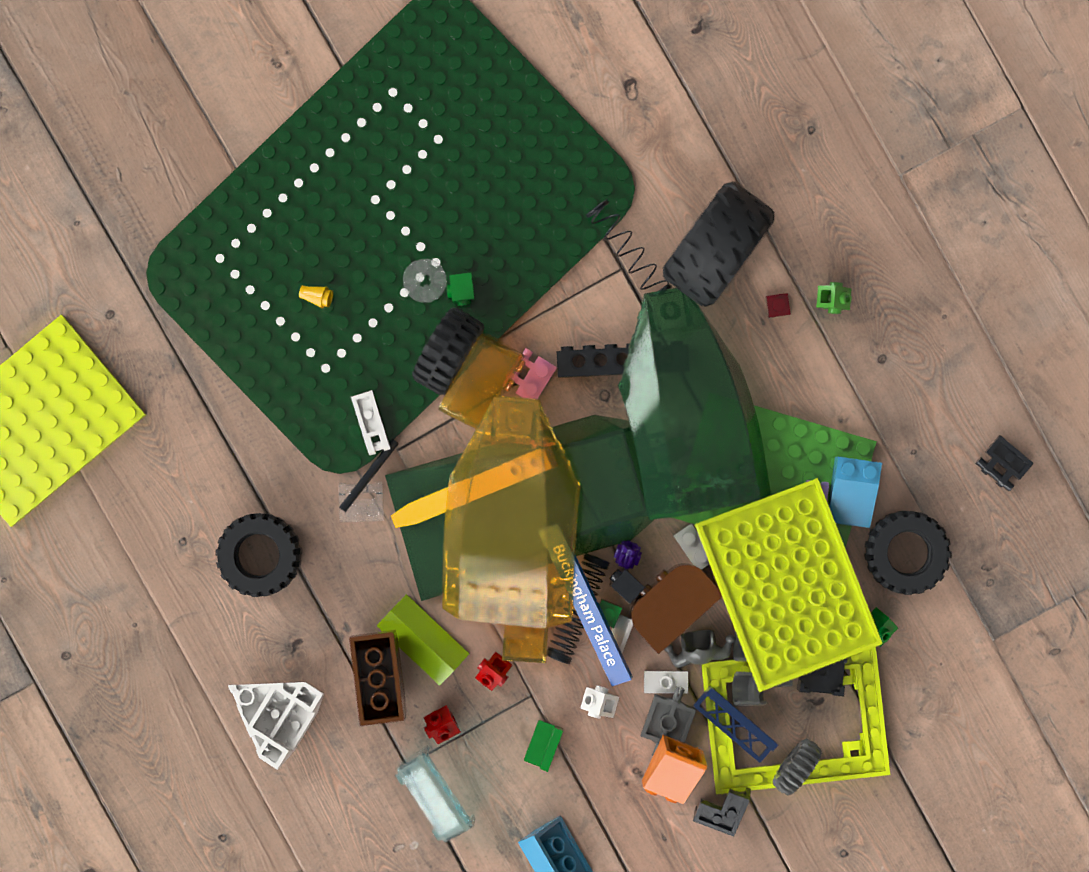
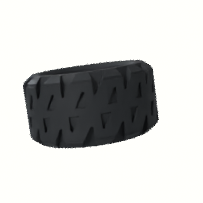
(718, 244)

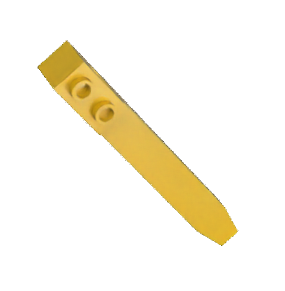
(421, 509)

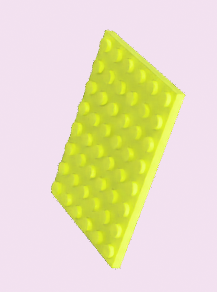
(55, 416)
(788, 584)

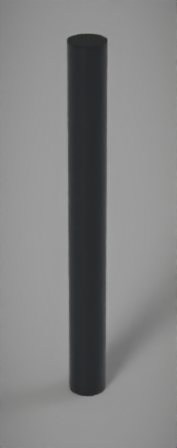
(368, 476)

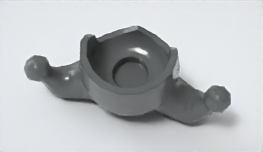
(699, 648)

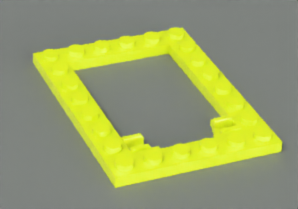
(872, 746)

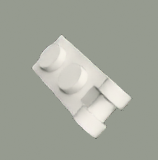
(370, 422)

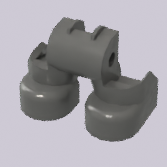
(744, 686)

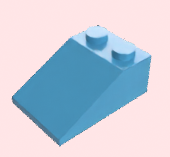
(854, 491)

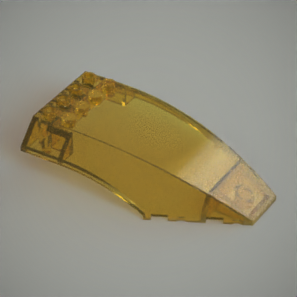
(511, 522)

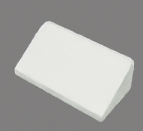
(622, 631)

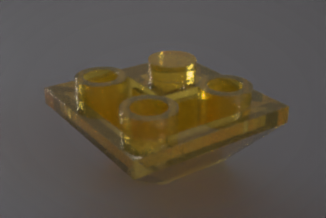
(525, 644)

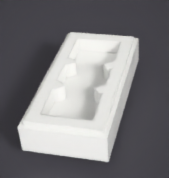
(665, 681)

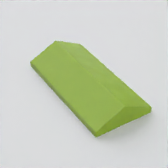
(424, 639)

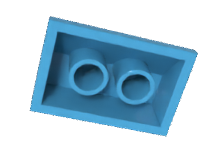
(553, 849)

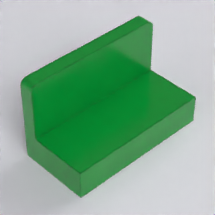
(543, 745)

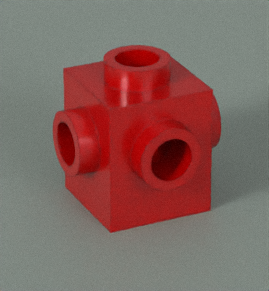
(493, 671)
(441, 725)

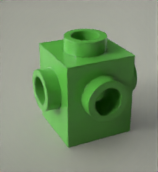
(834, 297)

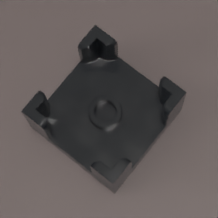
(824, 680)

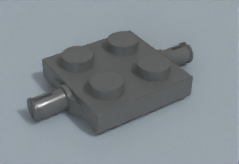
(668, 718)

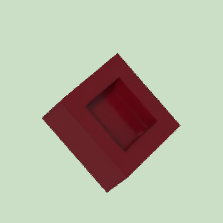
(778, 305)

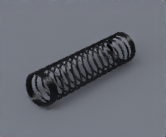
(558, 654)

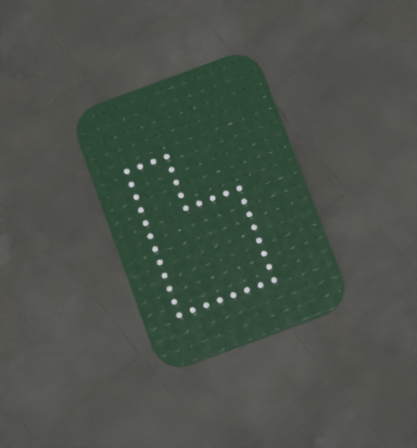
(408, 153)

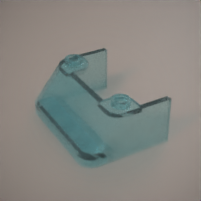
(434, 796)

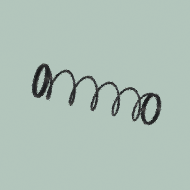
(597, 210)

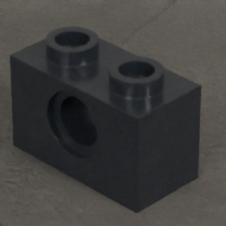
(626, 585)

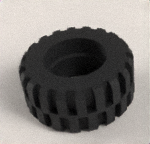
(447, 350)
(936, 560)
(229, 561)

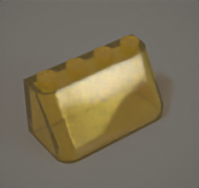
(484, 374)

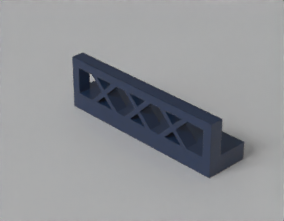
(741, 718)

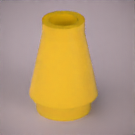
(317, 295)

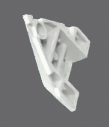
(277, 716)

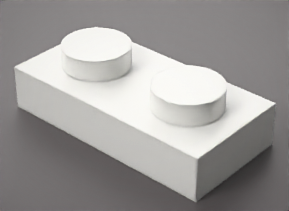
(692, 546)

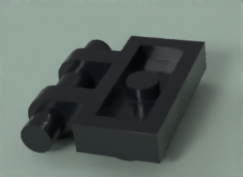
(1009, 458)

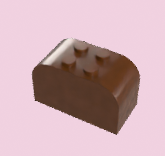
(672, 604)
(378, 677)

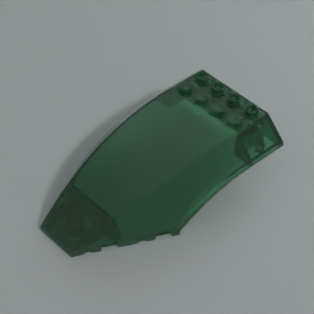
(689, 412)

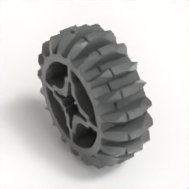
(797, 767)

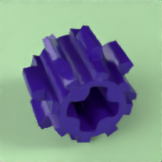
(627, 554)

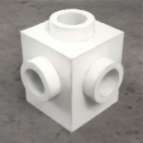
(595, 700)

